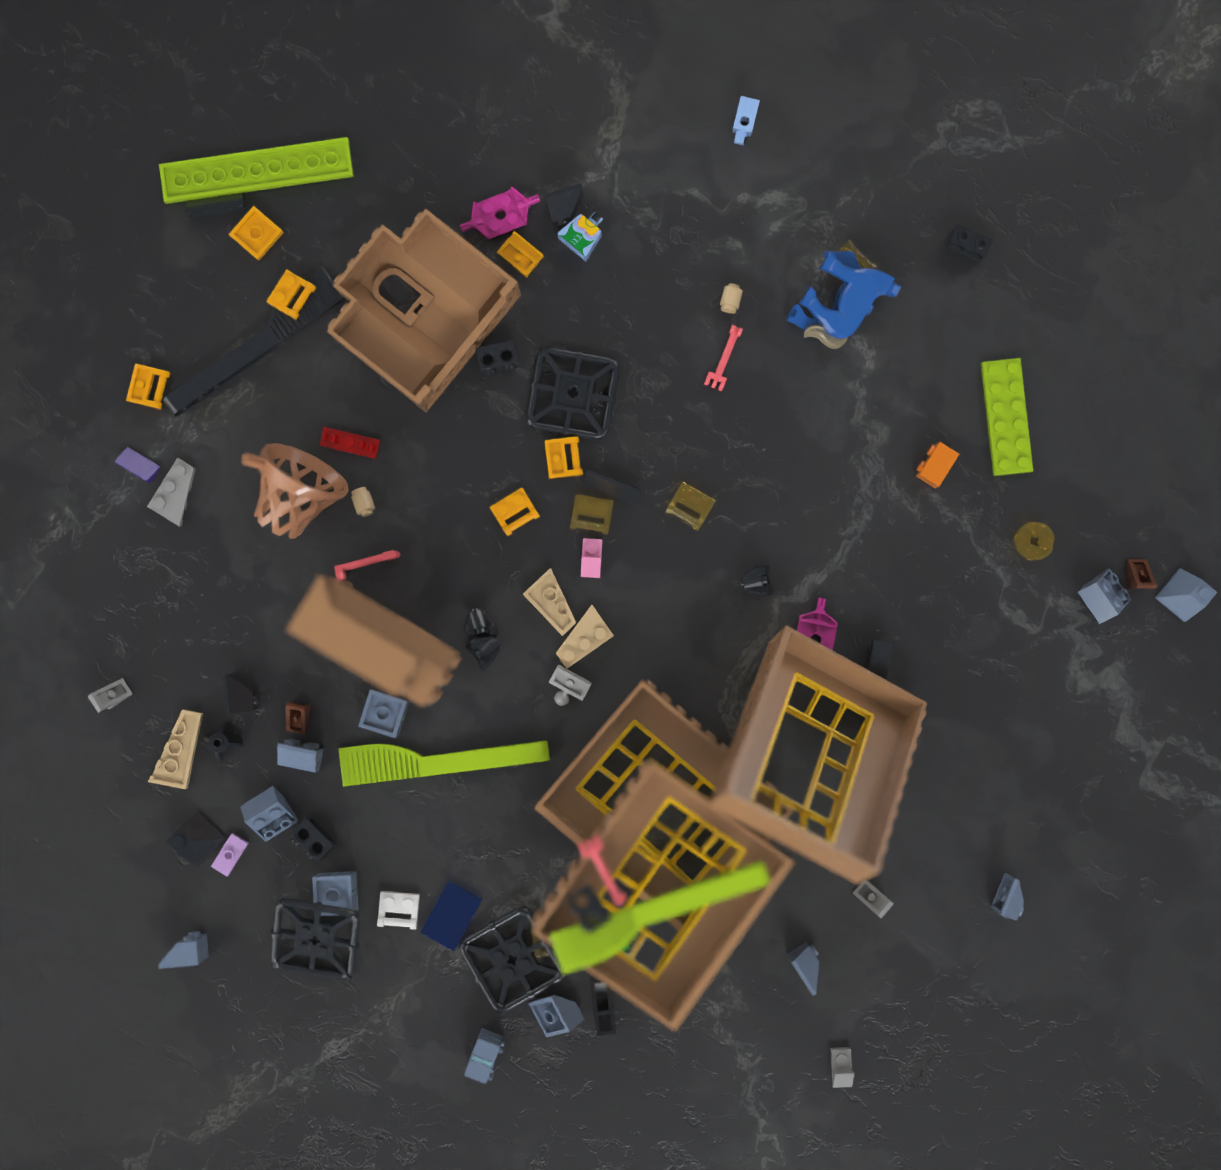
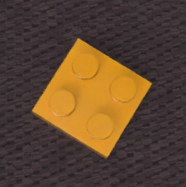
(256, 233)

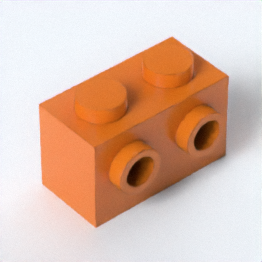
(937, 464)

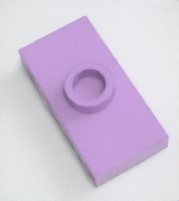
(230, 854)

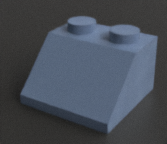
(187, 952)

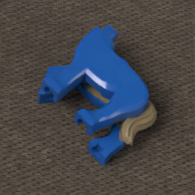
(851, 301)

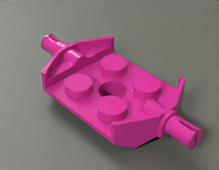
(510, 202)
(818, 623)

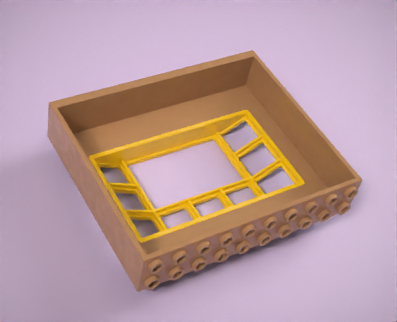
(873, 770)
(580, 812)
(709, 930)

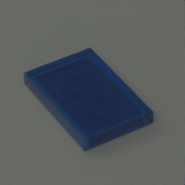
(451, 916)

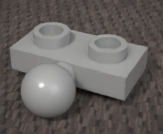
(569, 684)

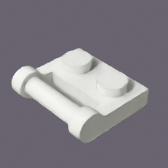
(398, 903)

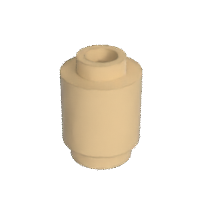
(731, 298)
(363, 501)

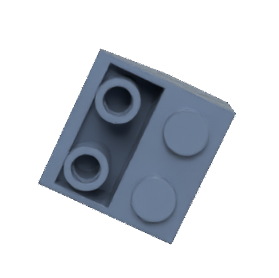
(1105, 596)
(300, 756)
(268, 814)

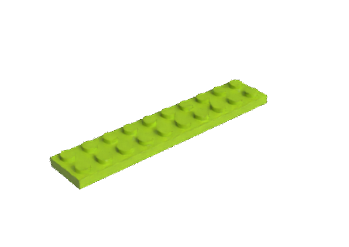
(256, 170)

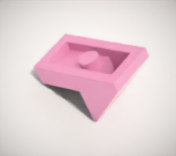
(591, 558)

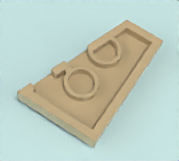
(550, 602)
(584, 638)

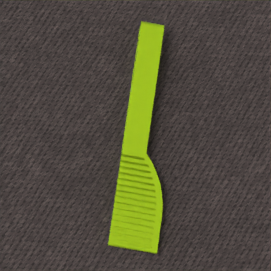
(392, 762)
(580, 949)

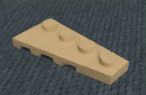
(178, 755)

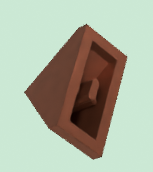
(1139, 575)
(297, 717)

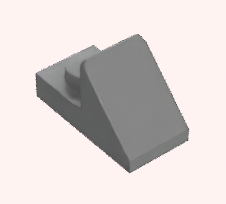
(110, 695)
(873, 898)
(841, 1067)

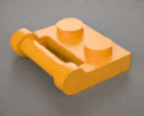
(286, 291)
(142, 383)
(557, 457)
(511, 506)

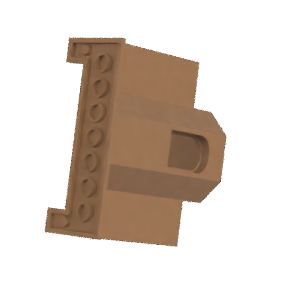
(460, 298)
(374, 641)

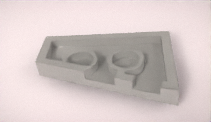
(173, 492)

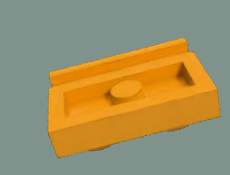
(520, 254)

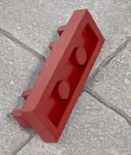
(349, 443)

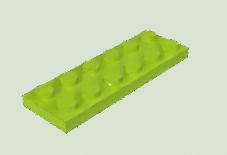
(1006, 417)

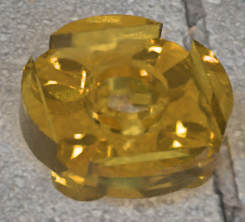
(1034, 530)

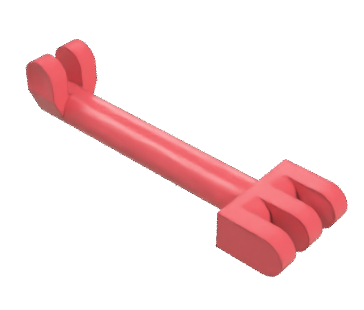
(717, 376)
(385, 556)
(617, 898)

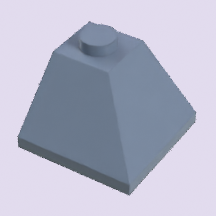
(1185, 594)
(1009, 898)
(806, 964)
(556, 1014)

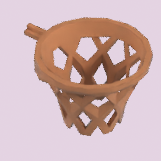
(276, 482)

